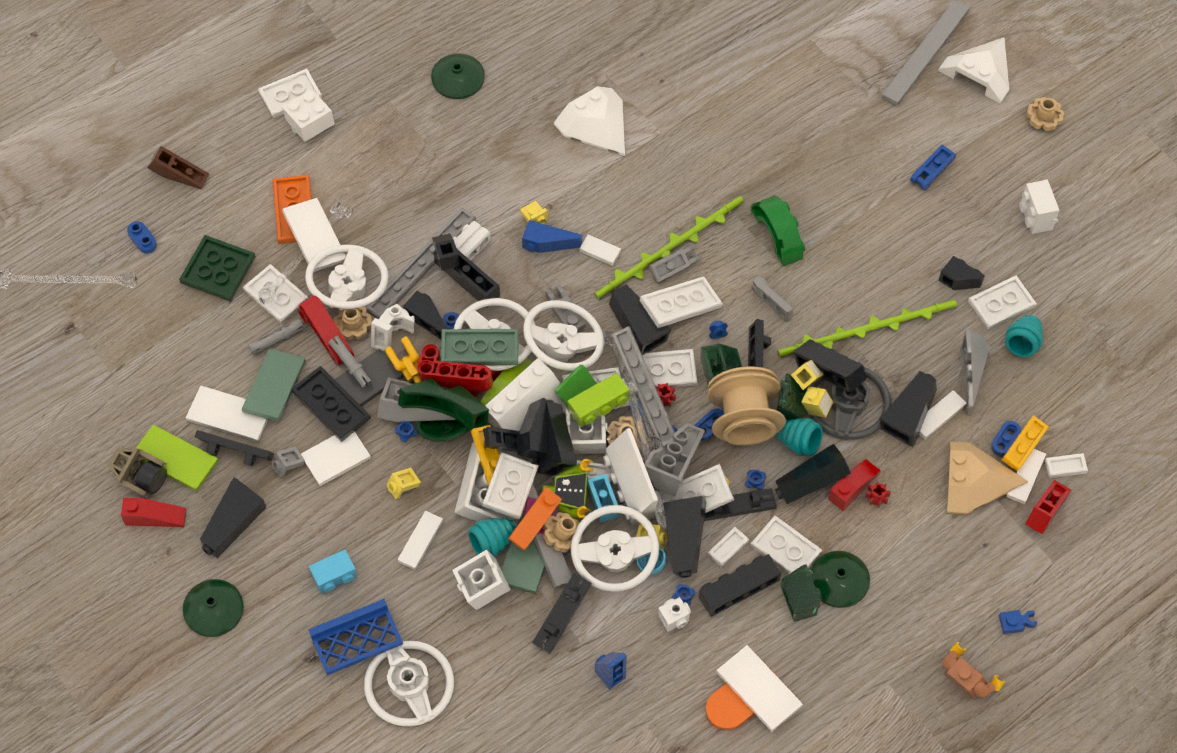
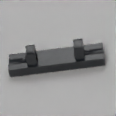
(757, 343)
(500, 439)
(217, 441)
(761, 501)
(562, 613)

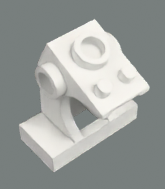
(382, 328)

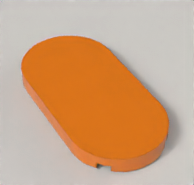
(727, 709)

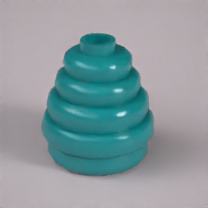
(1024, 336)
(801, 436)
(491, 535)

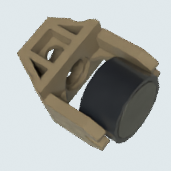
(150, 476)

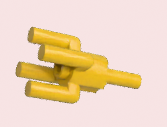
(407, 364)

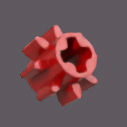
(669, 394)
(881, 497)

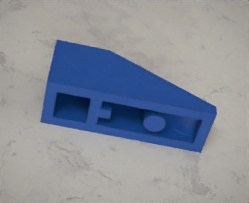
(546, 238)
(611, 668)

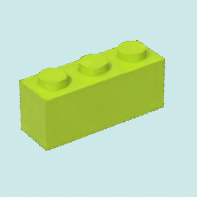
(598, 400)

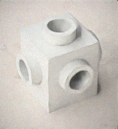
(674, 614)

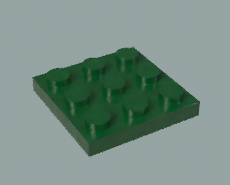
(217, 268)

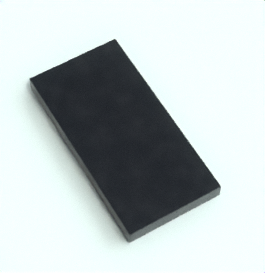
(330, 403)

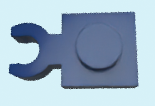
(1014, 622)

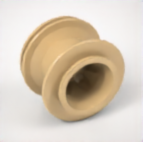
(745, 400)

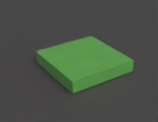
(575, 384)

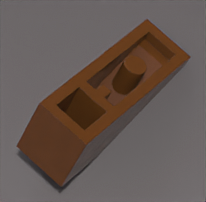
(177, 169)

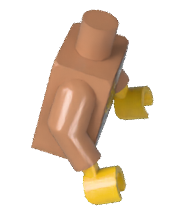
(968, 677)

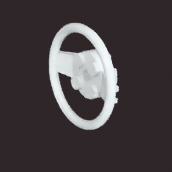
(347, 280)
(476, 321)
(562, 340)
(599, 551)
(410, 691)

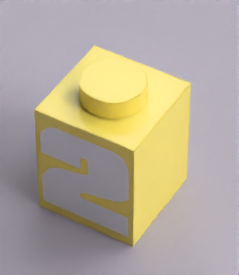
(807, 374)
(817, 402)

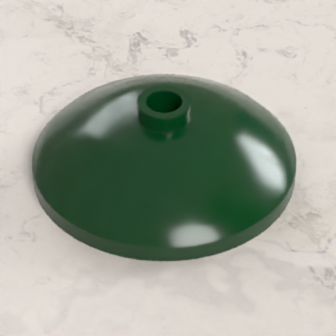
(460, 82)
(441, 430)
(836, 589)
(215, 618)

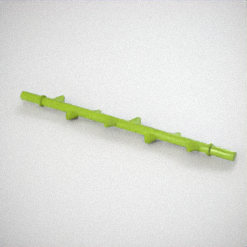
(675, 240)
(874, 324)

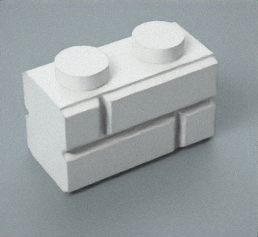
(472, 239)

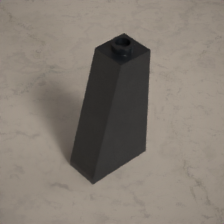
(631, 313)
(910, 408)
(560, 446)
(812, 475)
(232, 516)
(684, 531)

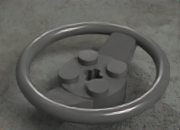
(849, 407)

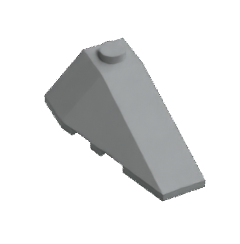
(973, 359)
(391, 411)
(672, 459)

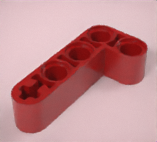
(314, 313)
(476, 376)

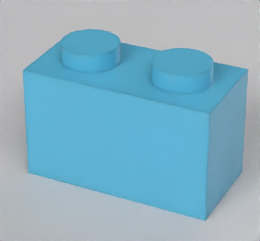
(602, 495)
(333, 571)

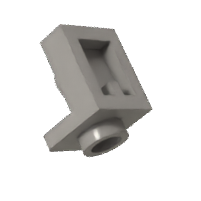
(287, 460)

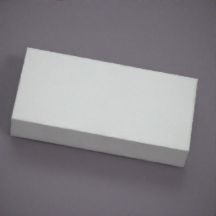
(600, 250)
(1066, 465)
(728, 547)

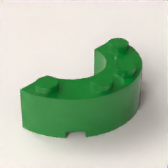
(782, 228)

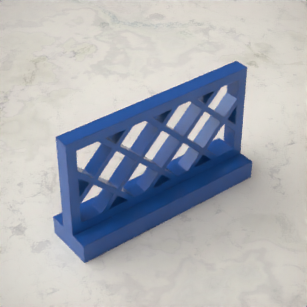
(346, 624)

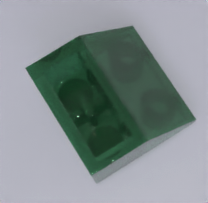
(718, 359)
(790, 399)
(801, 593)

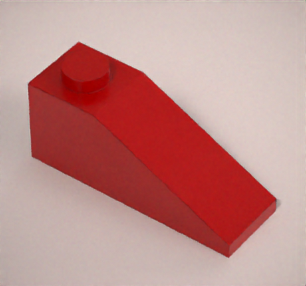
(852, 485)
(1047, 507)
(151, 513)

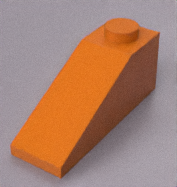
(535, 518)

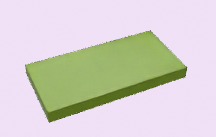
(184, 461)

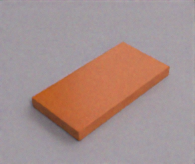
(289, 192)

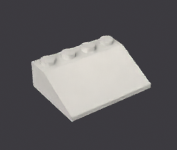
(511, 404)
(630, 476)
(474, 491)

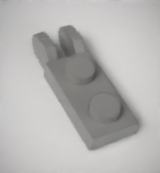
(673, 263)
(772, 298)
(564, 315)

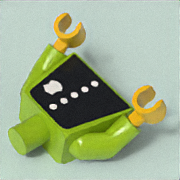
(572, 488)

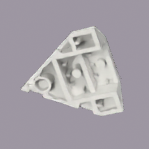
(984, 65)
(595, 120)

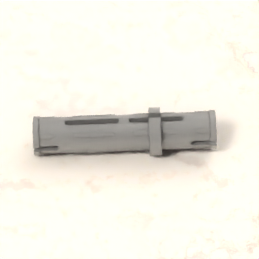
(270, 339)
(354, 367)

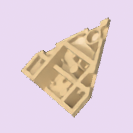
(976, 478)

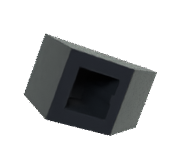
(446, 251)
(960, 276)

